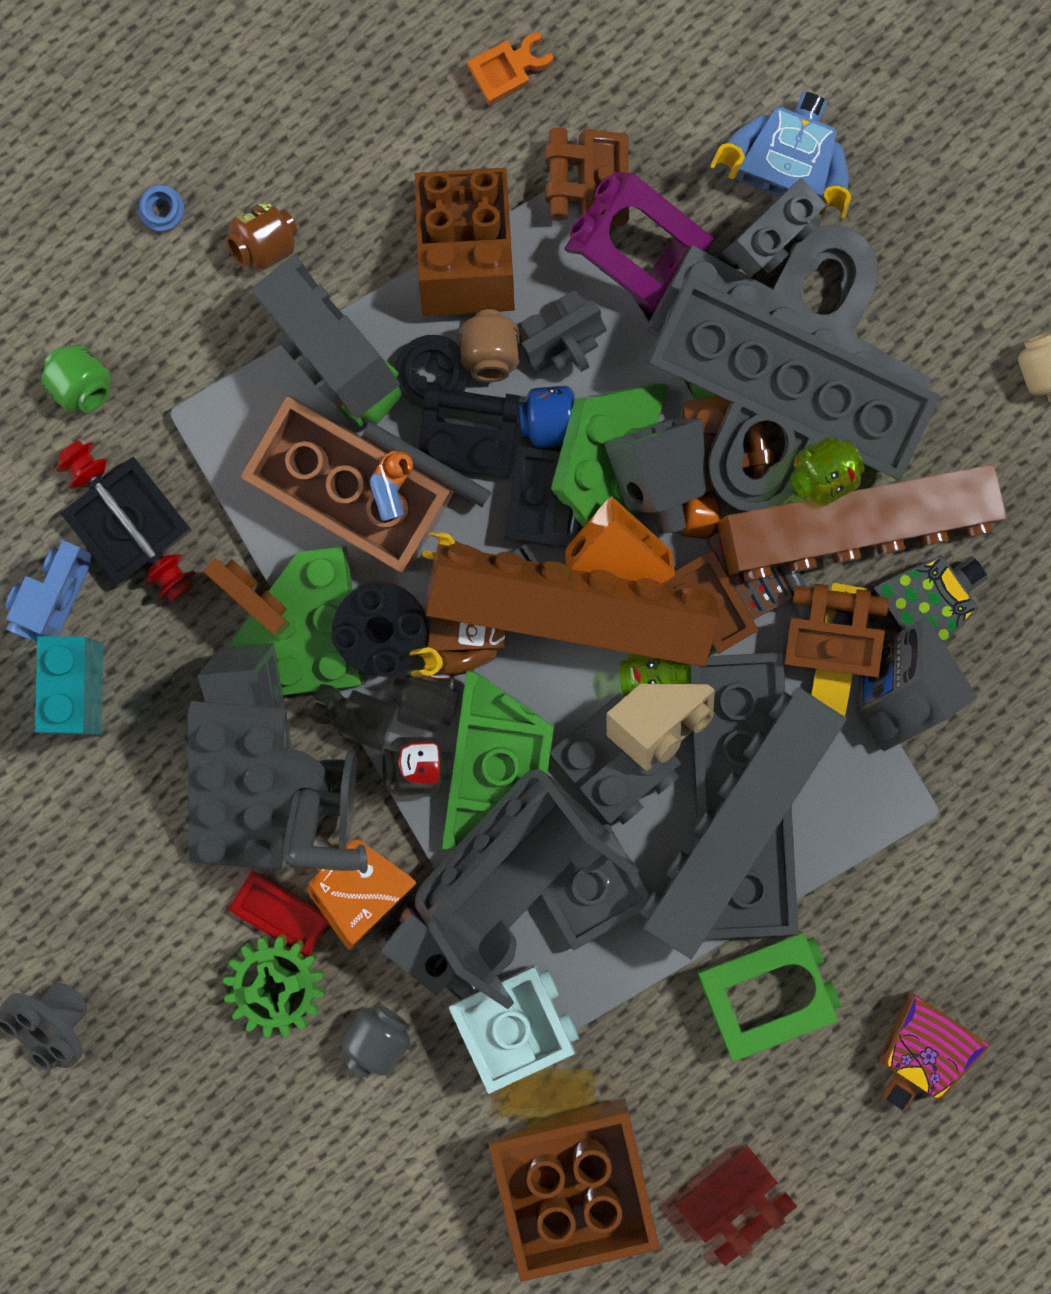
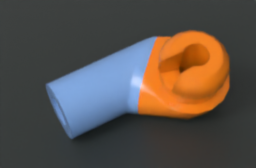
(387, 481)

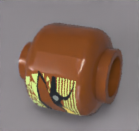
(261, 236)

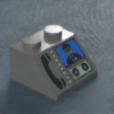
(914, 687)

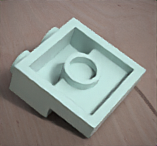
(516, 1039)

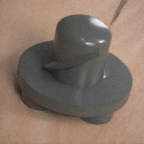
(46, 1025)

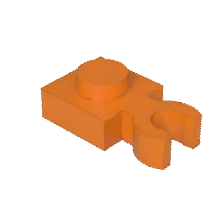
(502, 70)

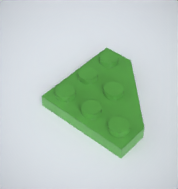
(305, 651)

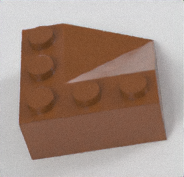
(574, 1191)

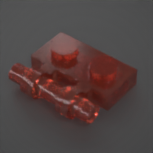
(726, 1195)

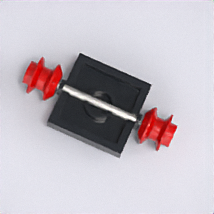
(125, 521)

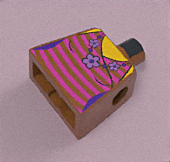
(927, 1052)

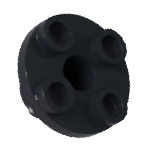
(379, 628)

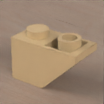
(657, 719)

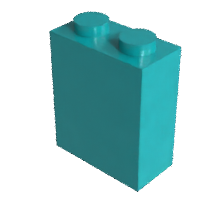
(69, 686)

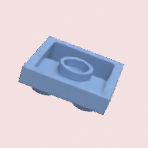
(44, 607)

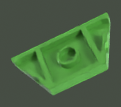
(584, 471)
(494, 749)

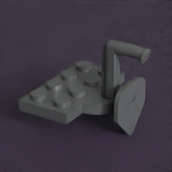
(262, 800)

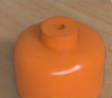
(701, 516)

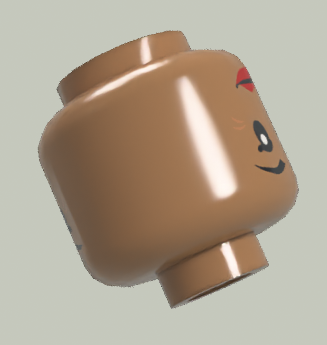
(489, 346)

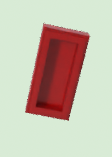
(278, 912)

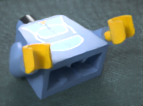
(790, 146)

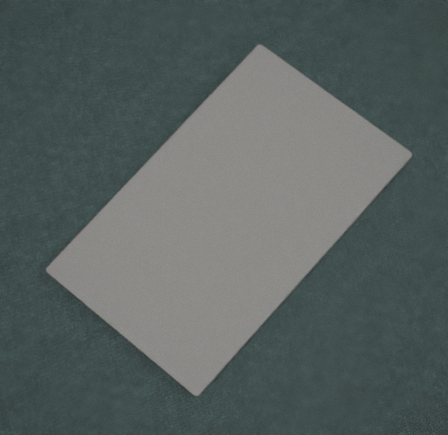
(849, 804)

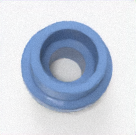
(151, 198)

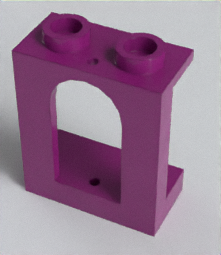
(592, 238)

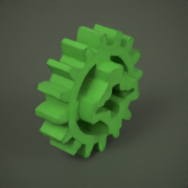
(270, 965)

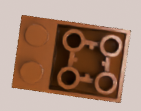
(464, 241)

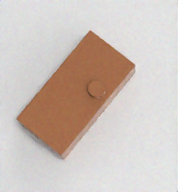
(327, 476)

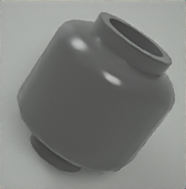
(375, 1041)

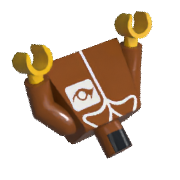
(454, 644)

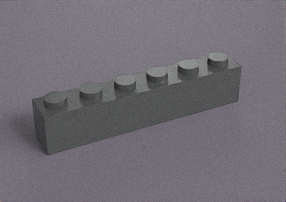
(743, 821)

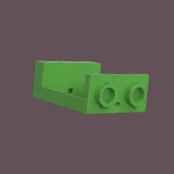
(788, 951)

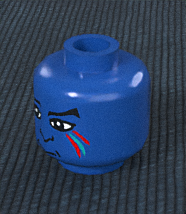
(546, 415)

